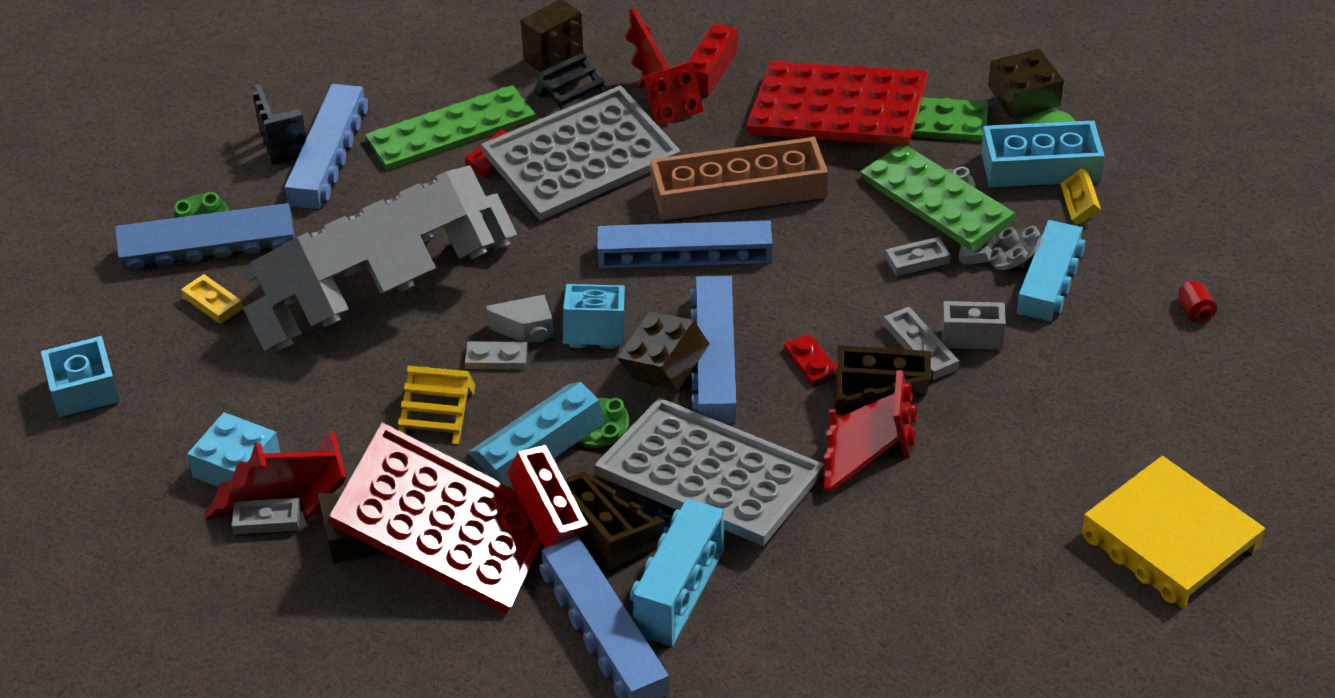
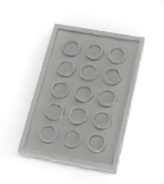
(579, 152)
(688, 455)

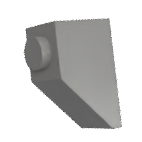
(522, 319)

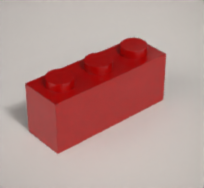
(714, 56)
(545, 496)

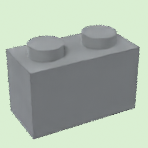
(973, 325)

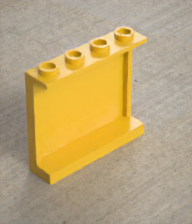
(1170, 530)

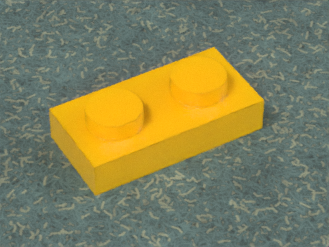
(1080, 196)
(212, 299)

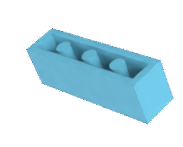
(1050, 271)

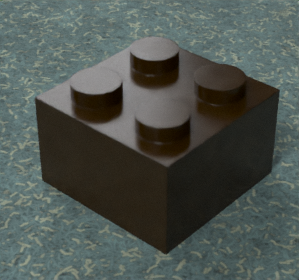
(552, 35)
(1025, 83)
(663, 350)

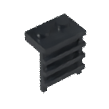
(566, 74)
(282, 132)

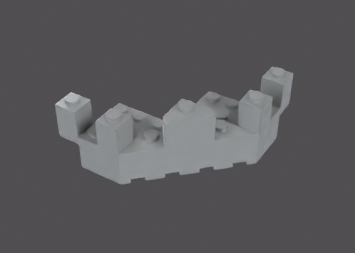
(382, 235)

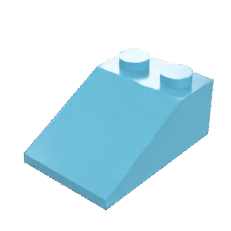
(593, 315)

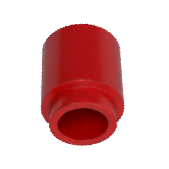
(1196, 301)

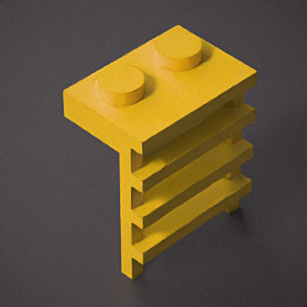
(438, 383)

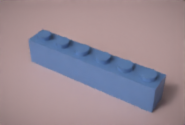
(326, 147)
(204, 236)
(684, 244)
(717, 365)
(604, 621)

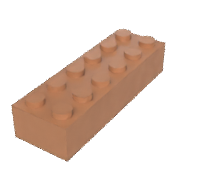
(738, 178)

